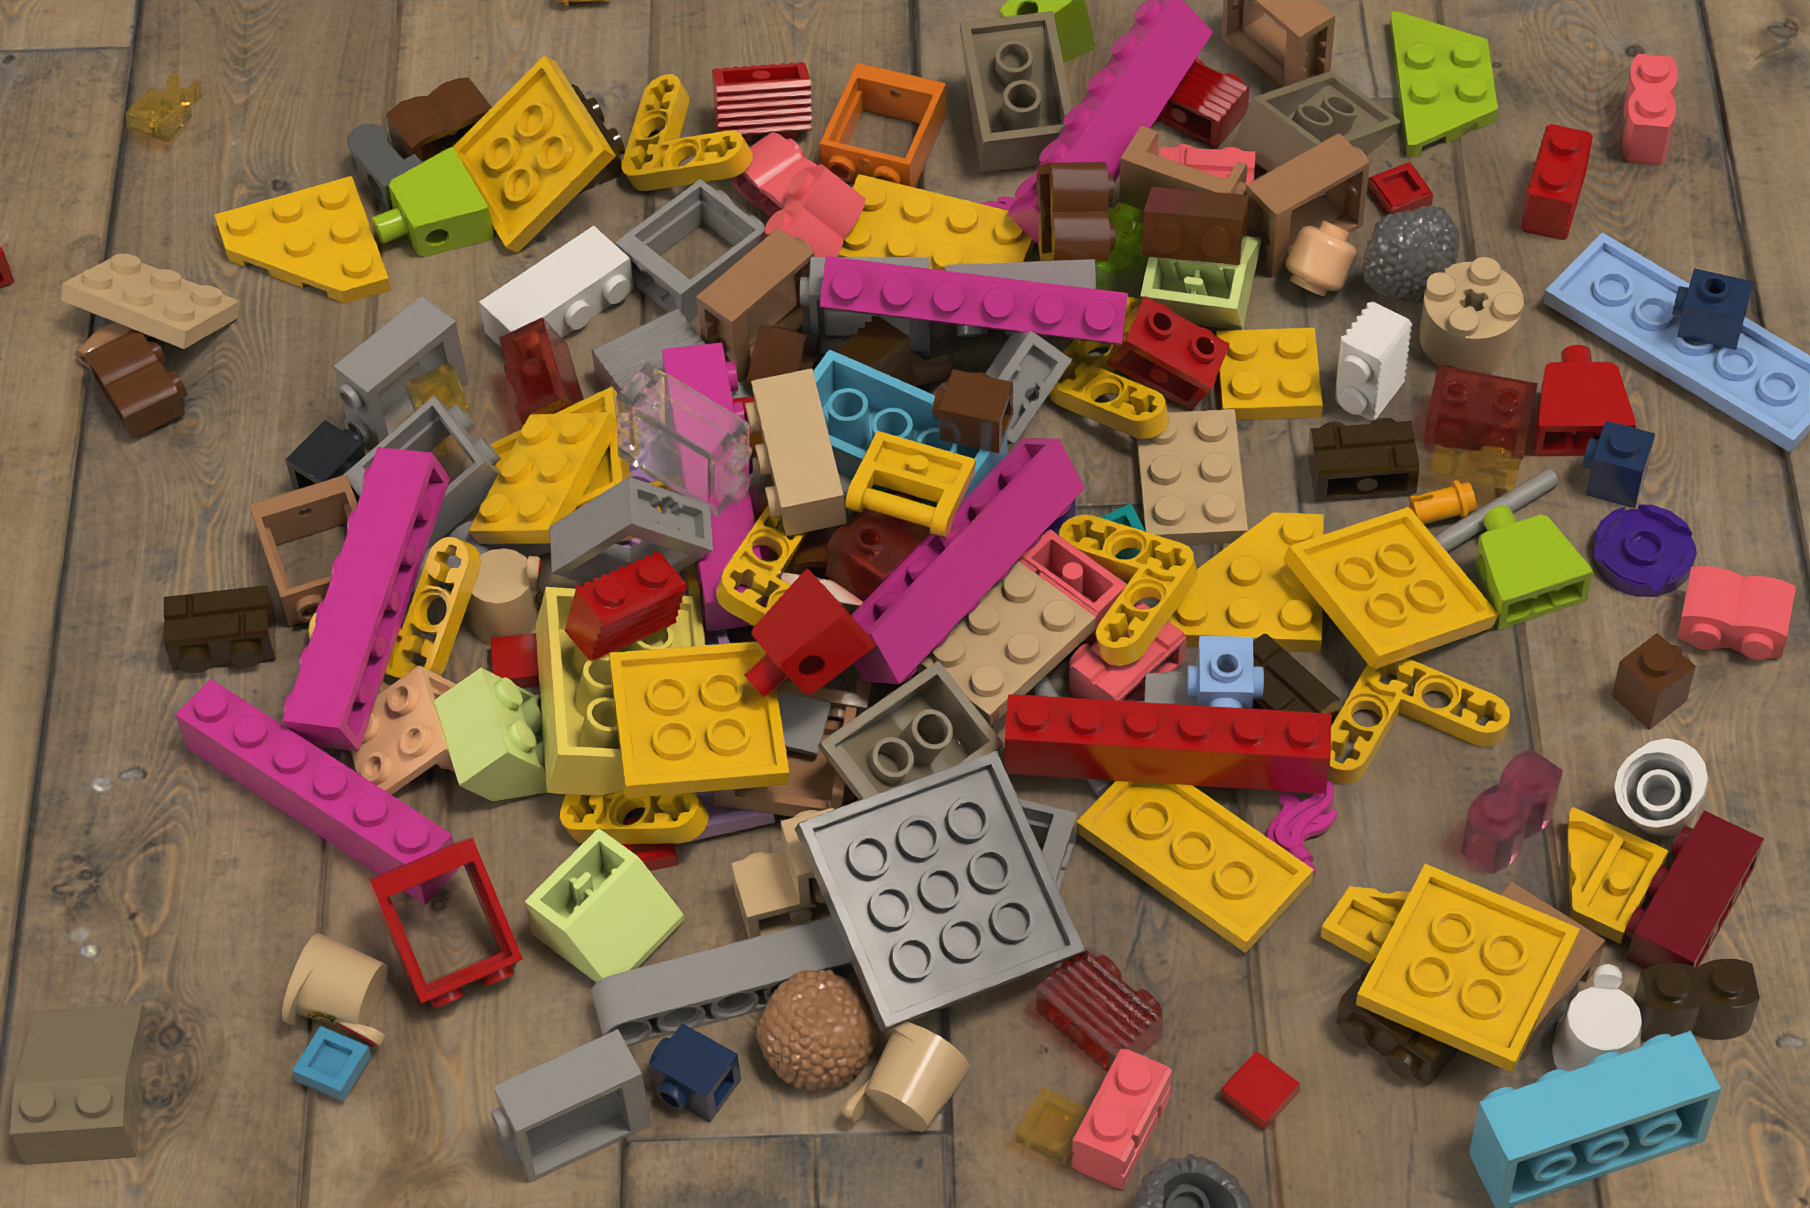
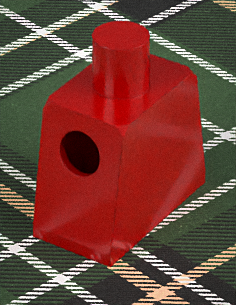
(1577, 402)
(806, 639)

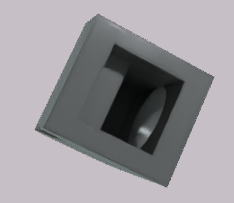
(377, 161)

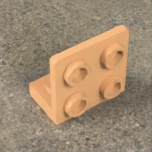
(404, 732)

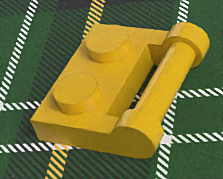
(914, 471)

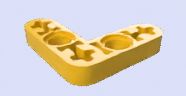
(655, 160)
(1091, 377)
(434, 570)
(757, 574)
(1145, 580)
(1393, 699)
(649, 829)

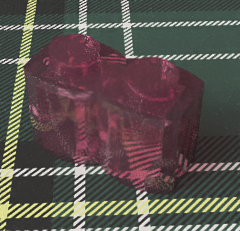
(1511, 811)

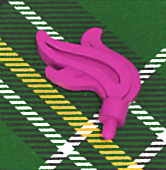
(1302, 820)

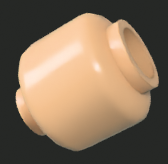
(1321, 258)

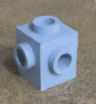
(1225, 673)

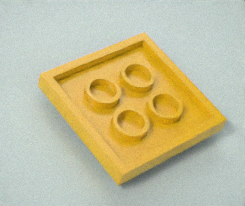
(533, 153)
(1390, 587)
(695, 721)
(1468, 967)

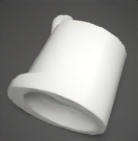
(1662, 786)
(1597, 1022)

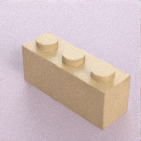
(796, 453)

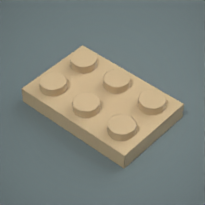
(151, 300)
(1193, 479)
(1011, 640)

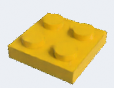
(1271, 374)

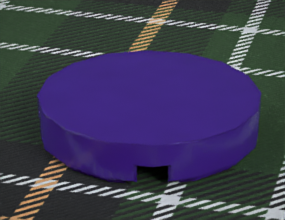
(1644, 550)

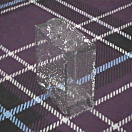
(683, 439)

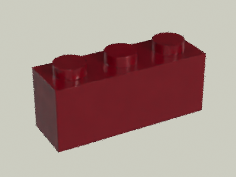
(1693, 894)

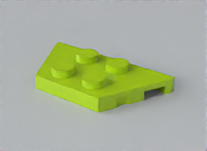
(1440, 80)

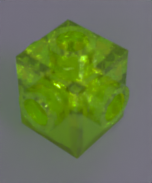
(1128, 239)

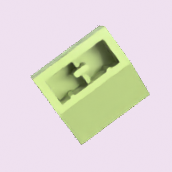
(1204, 291)
(494, 736)
(602, 909)

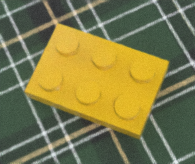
(543, 477)

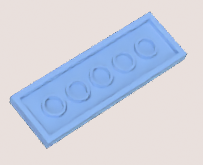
(1632, 307)

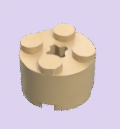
(1471, 316)

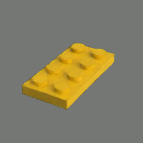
(932, 225)
(1197, 856)

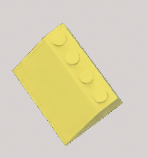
(578, 696)

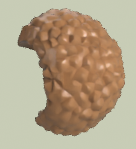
(817, 1030)

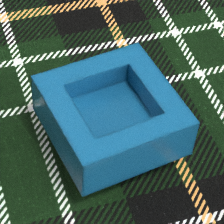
(331, 1063)

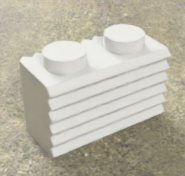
(1372, 361)

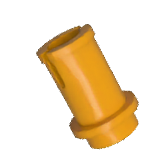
(1444, 503)

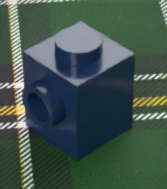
(1712, 308)
(1618, 463)
(694, 1072)

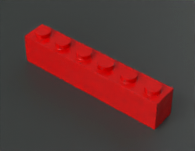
(1167, 743)

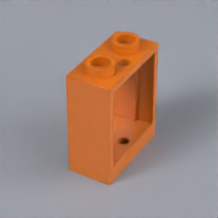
(873, 91)

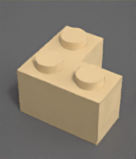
(779, 886)

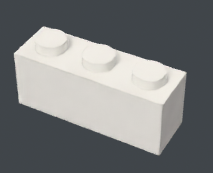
(562, 288)

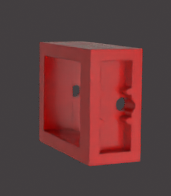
(490, 968)

